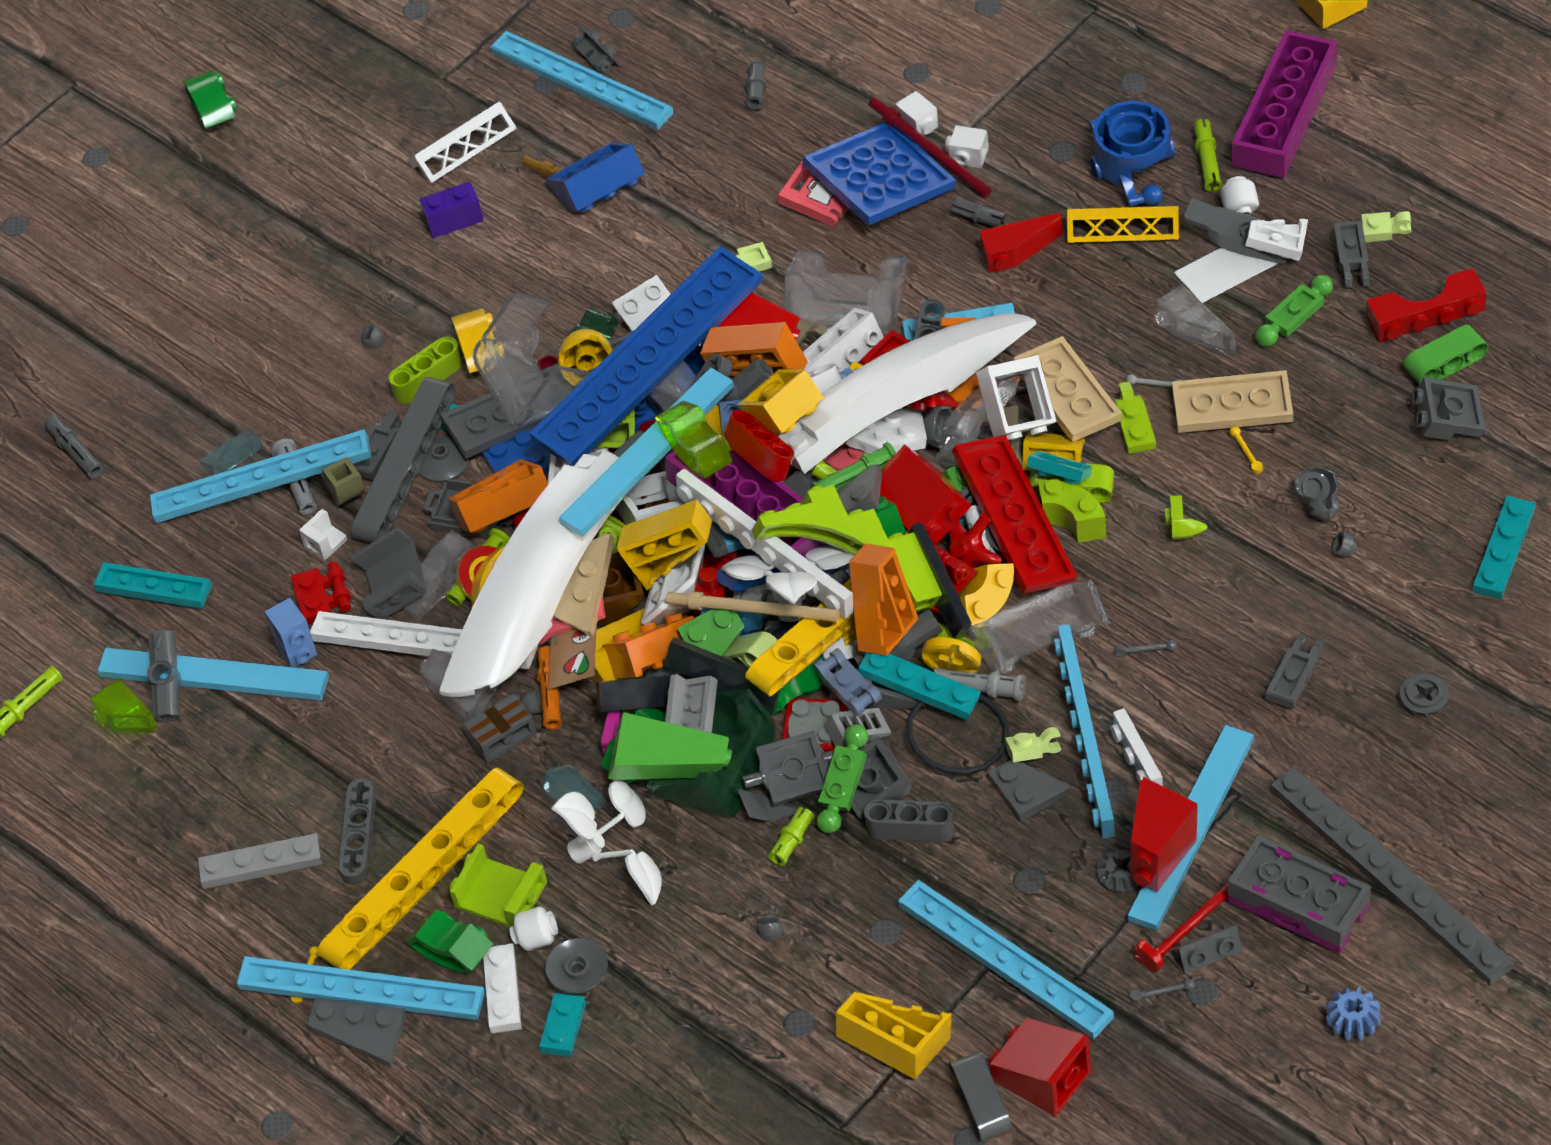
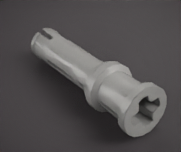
(300, 487)
(992, 683)

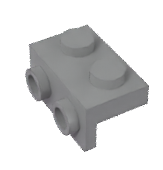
(691, 702)

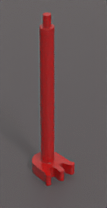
(1152, 958)

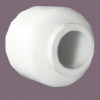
(1239, 195)
(534, 928)

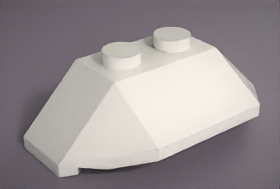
(680, 580)

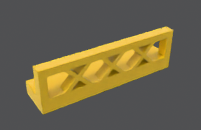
(1123, 213)

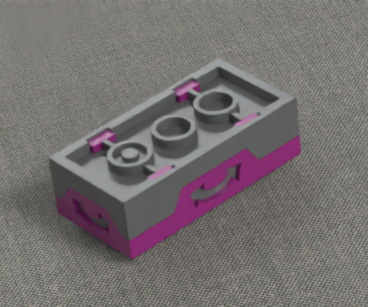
(1298, 893)

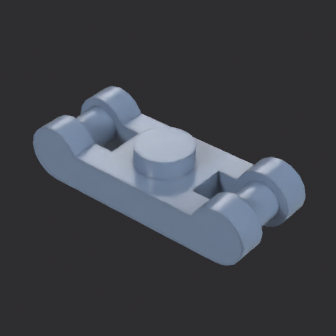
(846, 682)

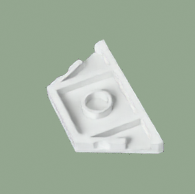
(897, 428)

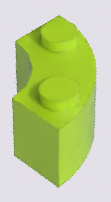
(1072, 509)

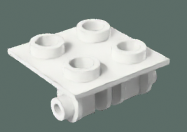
(640, 302)

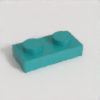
(1049, 464)
(562, 1024)

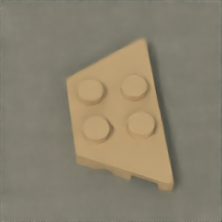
(586, 587)

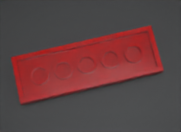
(1015, 513)

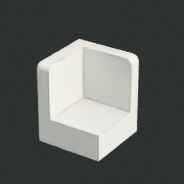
(321, 536)

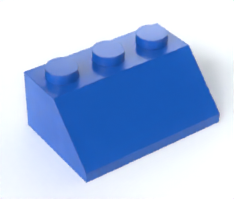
(596, 176)

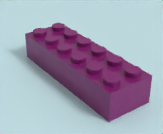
(1284, 104)
(748, 492)

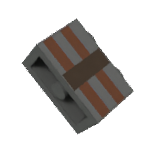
(499, 728)

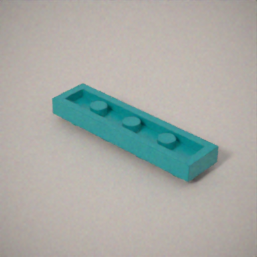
(1504, 547)
(153, 585)
(920, 683)

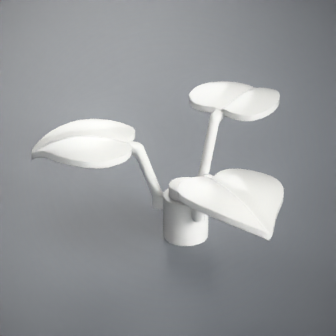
(788, 587)
(589, 843)

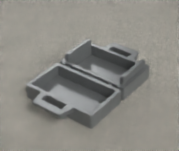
(443, 516)

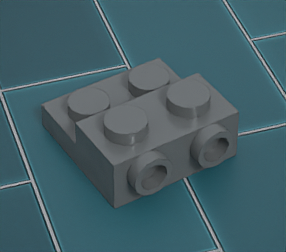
(1448, 409)

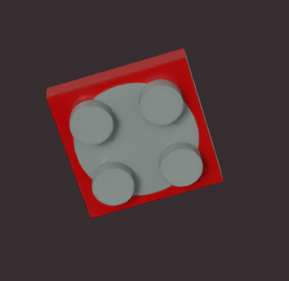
(811, 715)

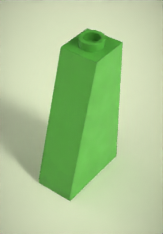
(664, 750)

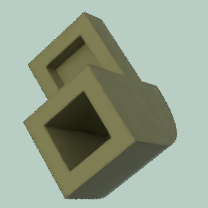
(342, 481)

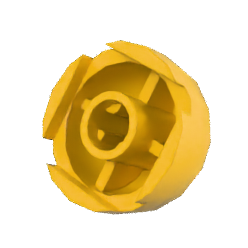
(583, 350)

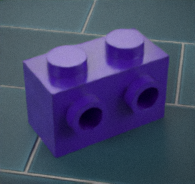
(451, 209)

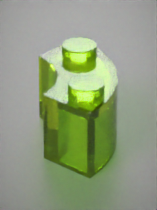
(694, 439)

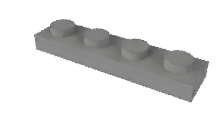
(260, 861)

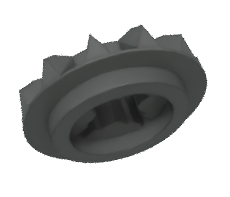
(1426, 684)
(1107, 872)

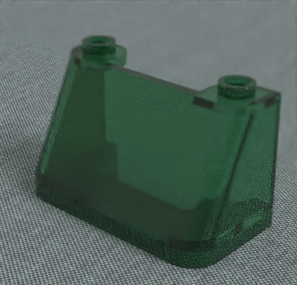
(748, 726)

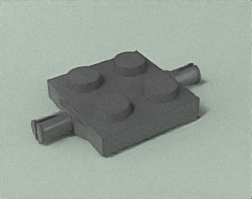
(791, 768)

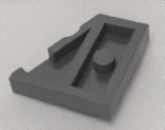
(862, 491)
(1026, 788)

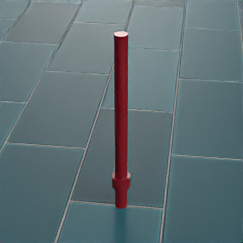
(893, 118)

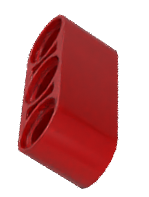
(758, 445)

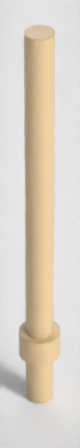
(698, 601)

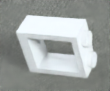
(1037, 391)
(655, 488)

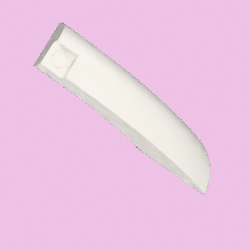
(900, 378)
(524, 584)

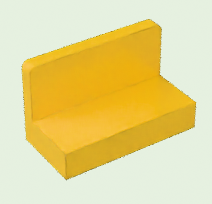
(1053, 444)

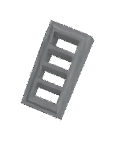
(837, 721)

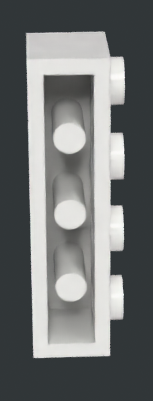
(845, 341)

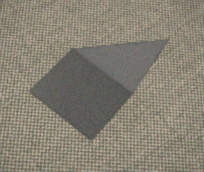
(762, 807)

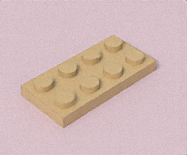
(1075, 394)
(1232, 401)

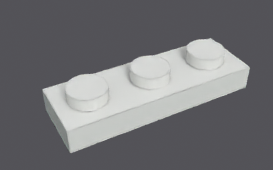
(1134, 748)
(502, 989)

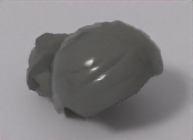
(1319, 491)

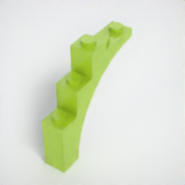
(825, 520)

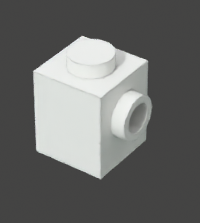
(918, 113)
(968, 146)

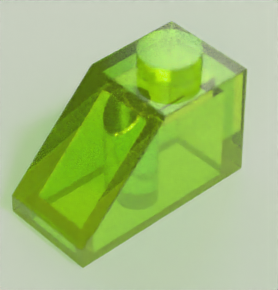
(122, 710)

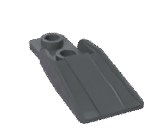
(1226, 229)

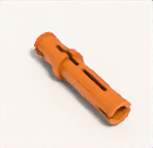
(549, 697)

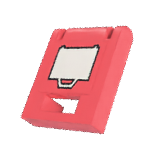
(813, 198)

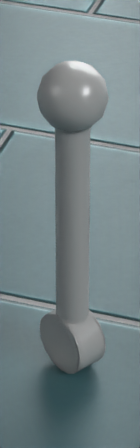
(1133, 380)

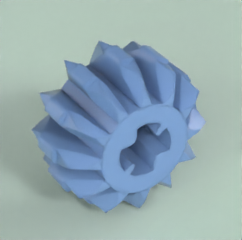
(1353, 1014)

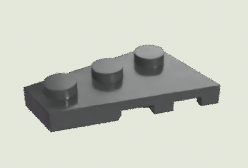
(364, 1027)

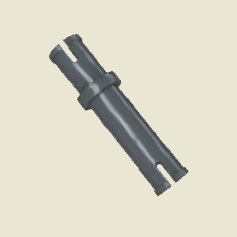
(67, 439)

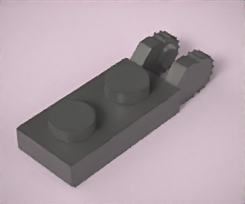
(1352, 251)
(1294, 673)

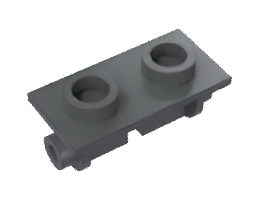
(588, 43)
(1209, 949)

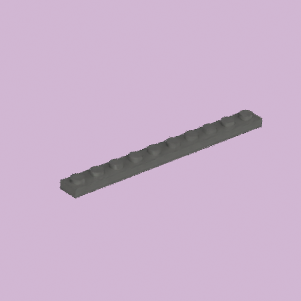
(1392, 876)

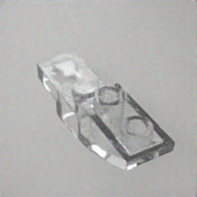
(966, 419)

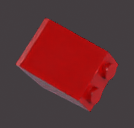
(760, 311)
(922, 494)
(1161, 833)
(1042, 1064)

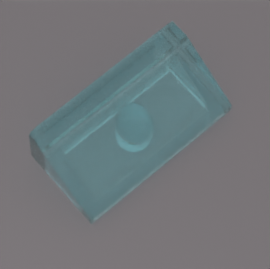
(231, 453)
(567, 779)

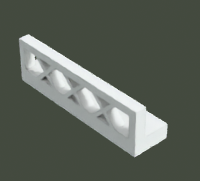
(454, 137)

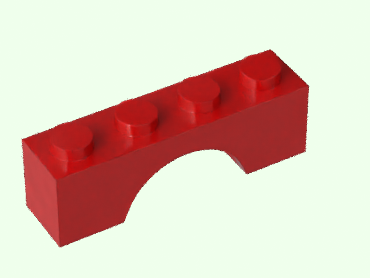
(1395, 316)

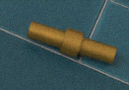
(545, 169)

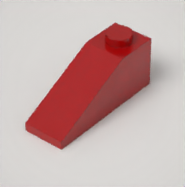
(1016, 242)

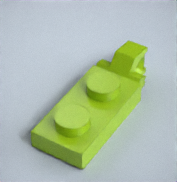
(1135, 421)

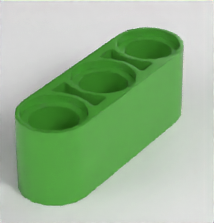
(1446, 354)

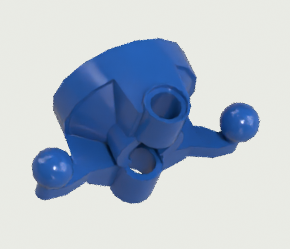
(1128, 141)

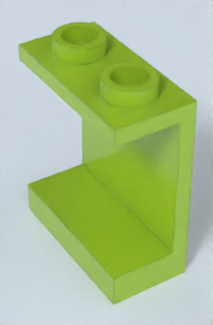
(496, 889)

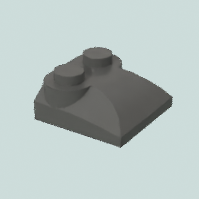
(880, 778)

